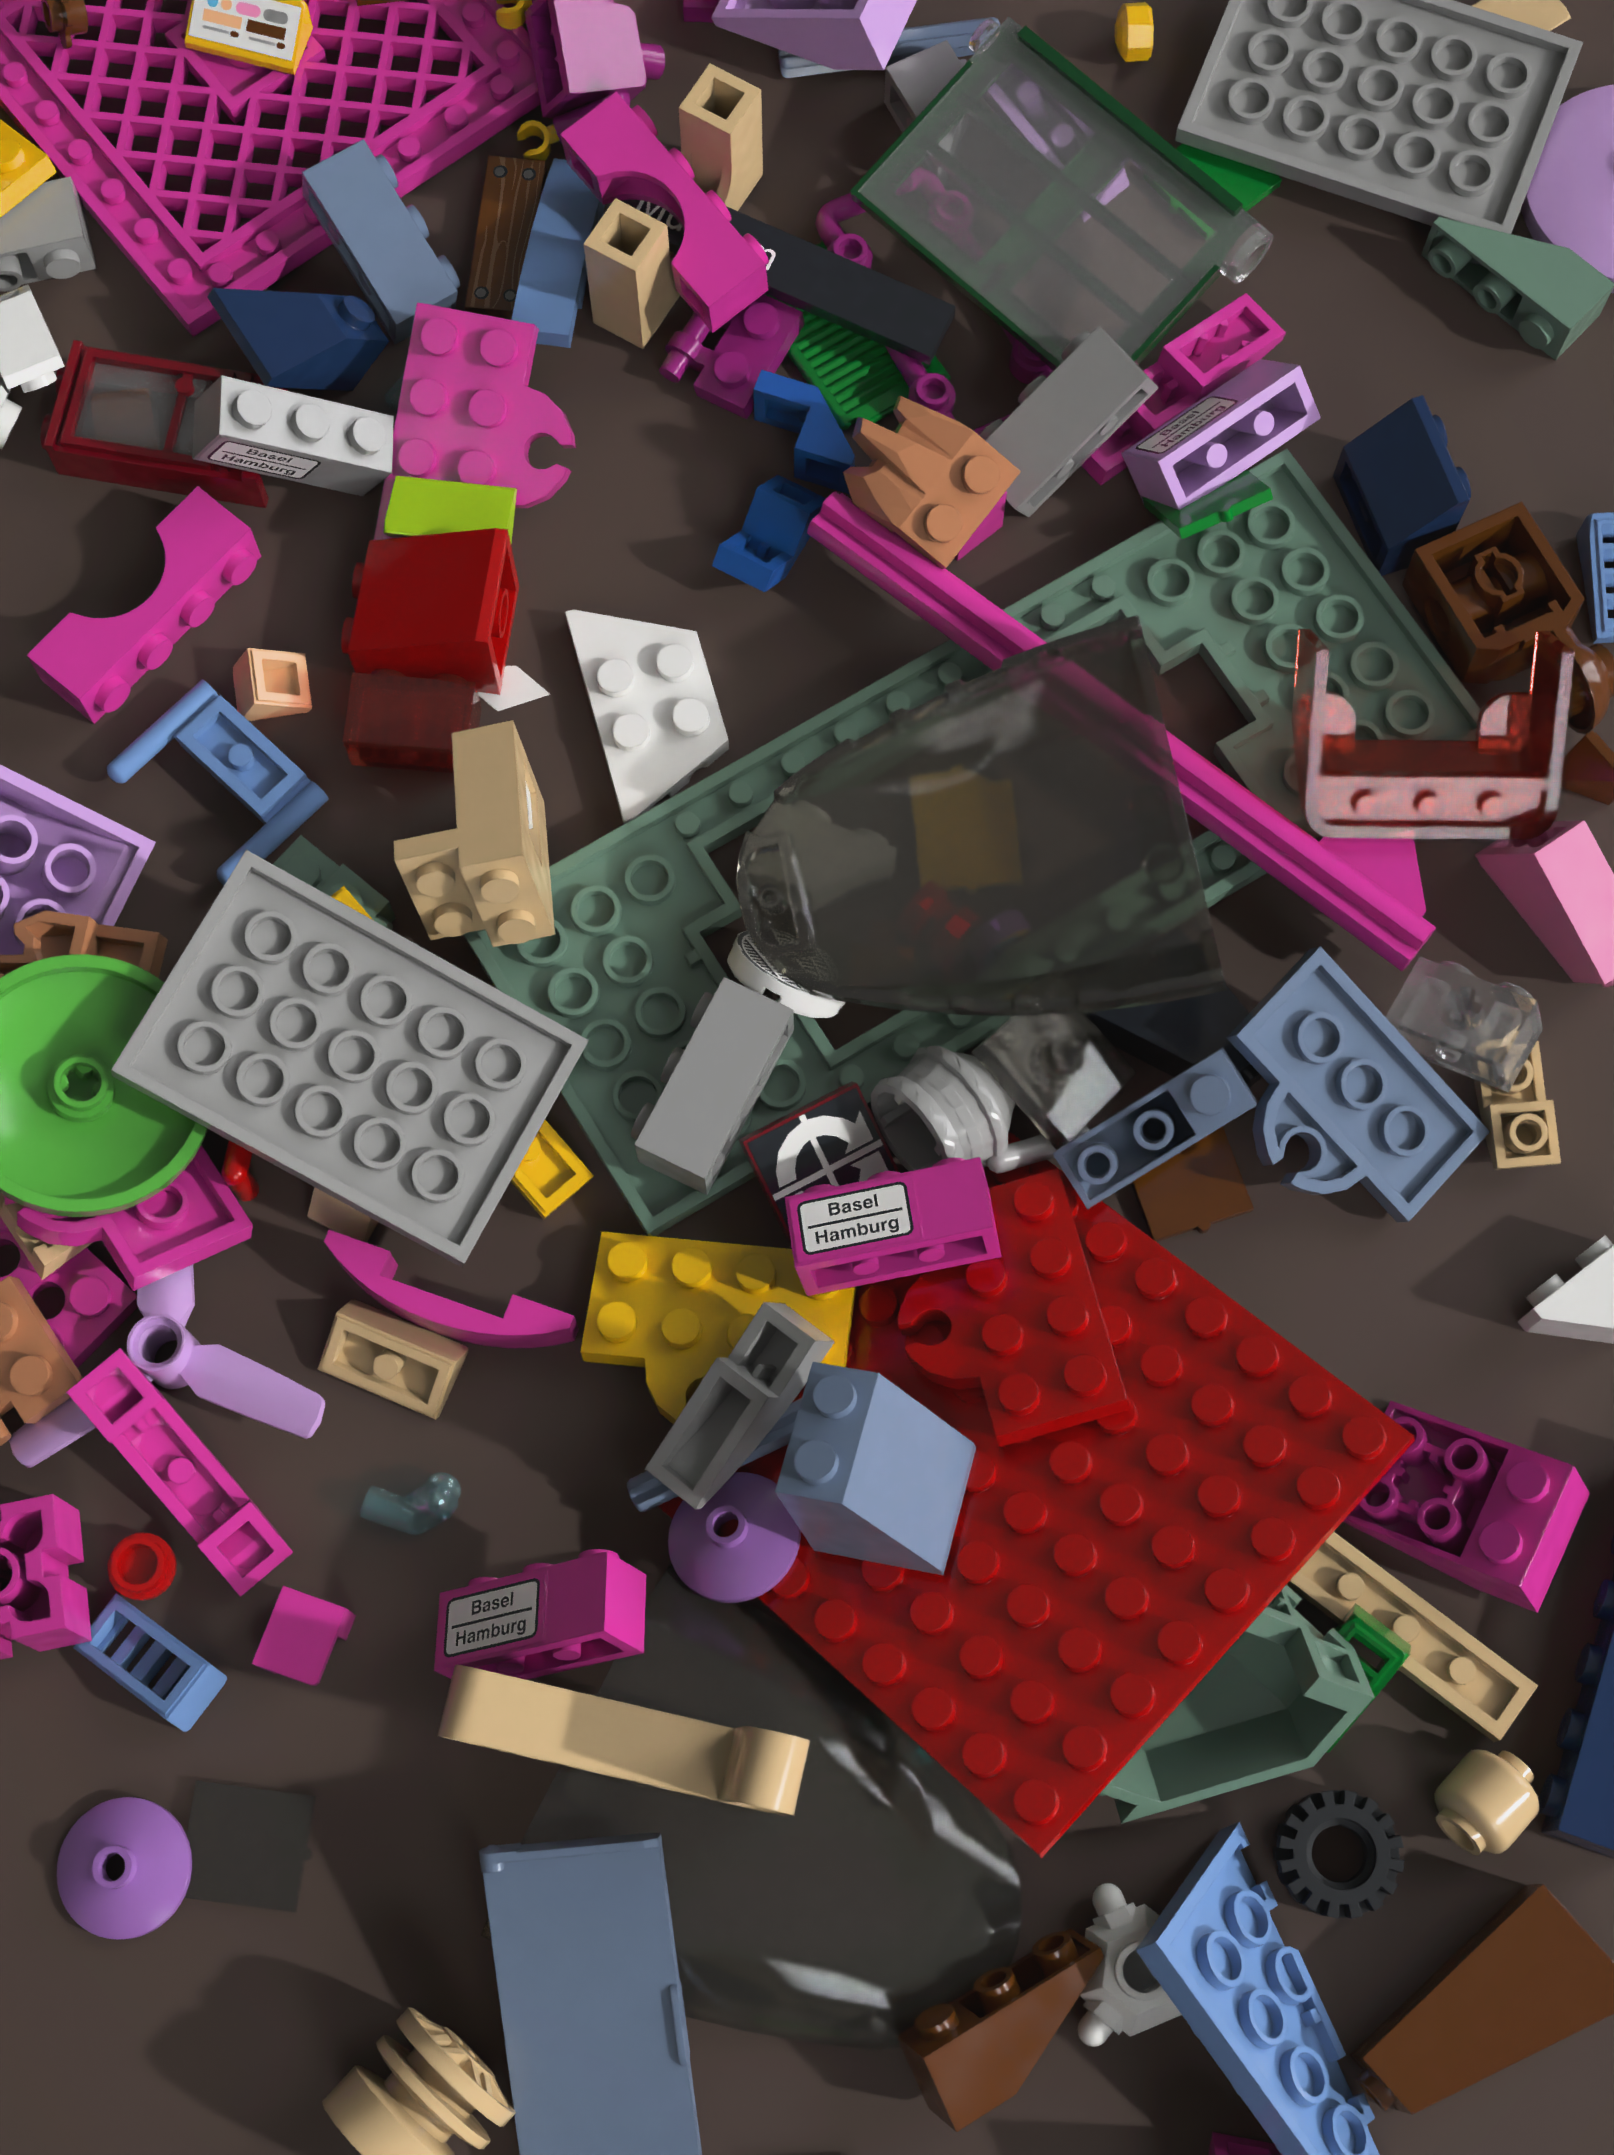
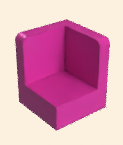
(302, 1636)

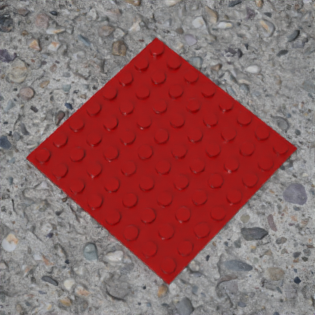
(1097, 1557)

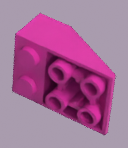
(1475, 1508)

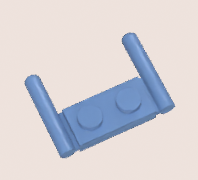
(237, 759)

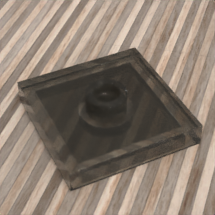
(1055, 1070)

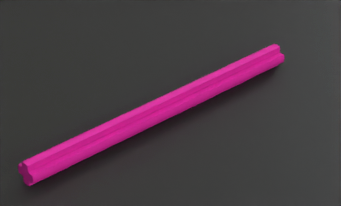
(1206, 791)

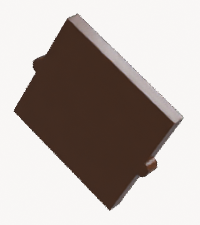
(1193, 1189)

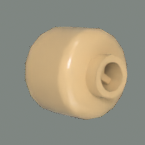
(1486, 1801)

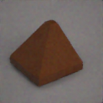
(1590, 769)

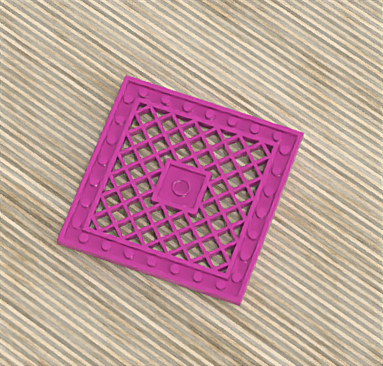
(281, 230)

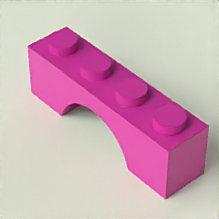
(622, 159)
(101, 658)

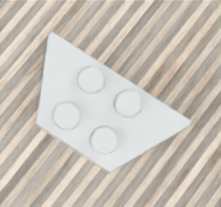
(648, 705)

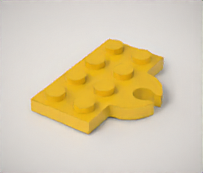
(690, 1301)

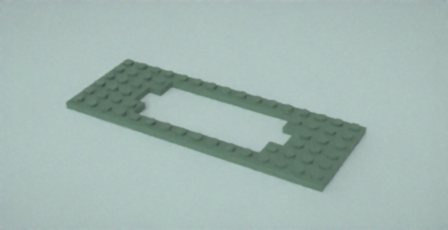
(645, 895)

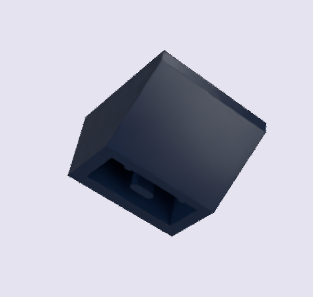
(1401, 485)

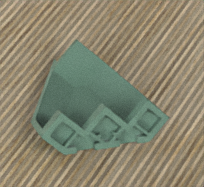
(1251, 1718)

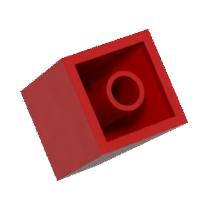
(435, 606)

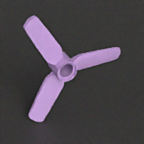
(208, 1369)

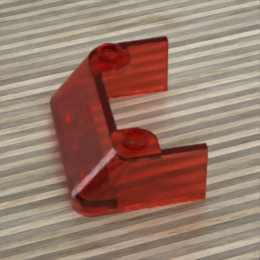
(1433, 788)

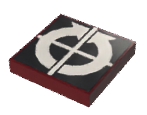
(815, 1145)

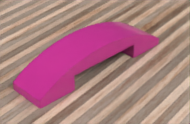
(523, 1325)
(180, 1471)

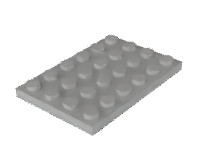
(1384, 102)
(350, 1058)

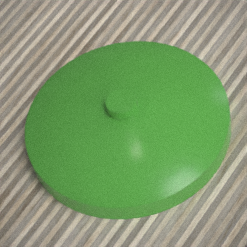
(67, 1126)

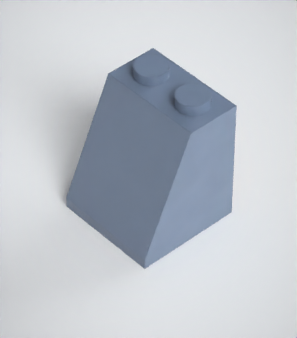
(873, 1471)

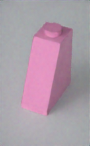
(1562, 894)

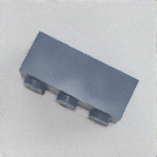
(379, 237)

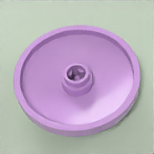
(1574, 181)

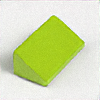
(442, 506)

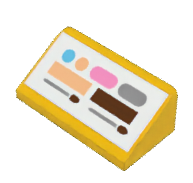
(251, 31)

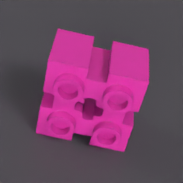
(41, 1601)

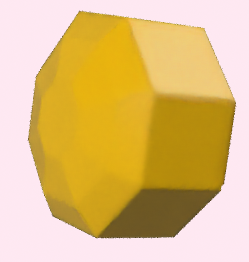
(1134, 32)

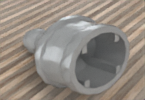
(951, 1109)

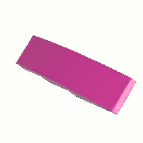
(1190, 371)

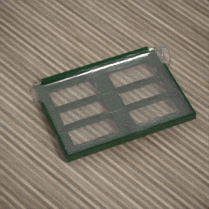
(1056, 202)

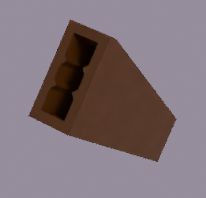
(1495, 2002)

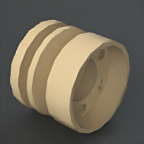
(422, 2099)

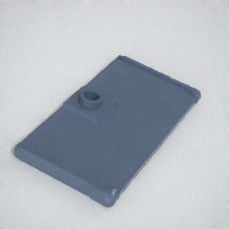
(591, 1997)

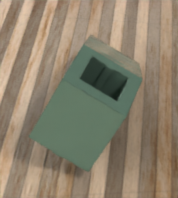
(1526, 282)

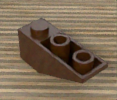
(990, 2038)

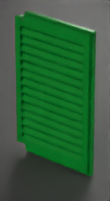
(849, 369)

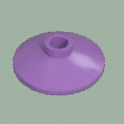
(749, 1559)
(154, 1874)

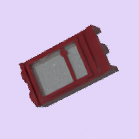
(134, 424)

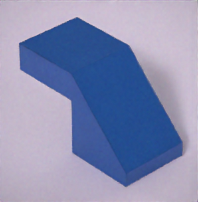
(799, 407)
(770, 535)

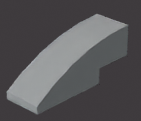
(738, 1403)

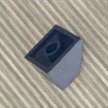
(302, 336)

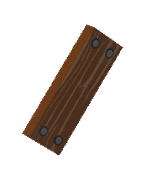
(503, 233)

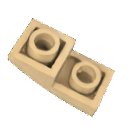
(1520, 1121)

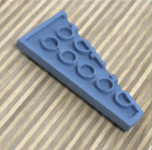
(1255, 2005)

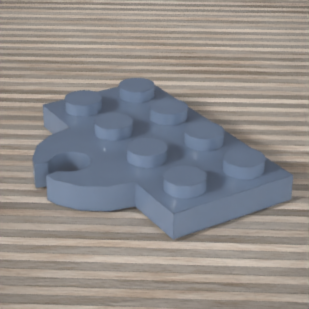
(1350, 1092)

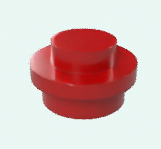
(142, 1566)

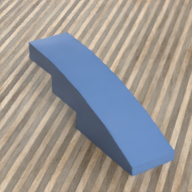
(554, 262)

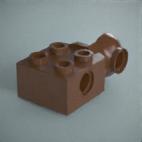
(1489, 595)

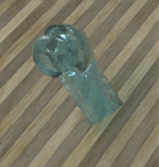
(417, 1510)

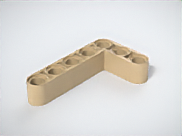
(625, 1740)

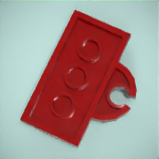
(1021, 1321)

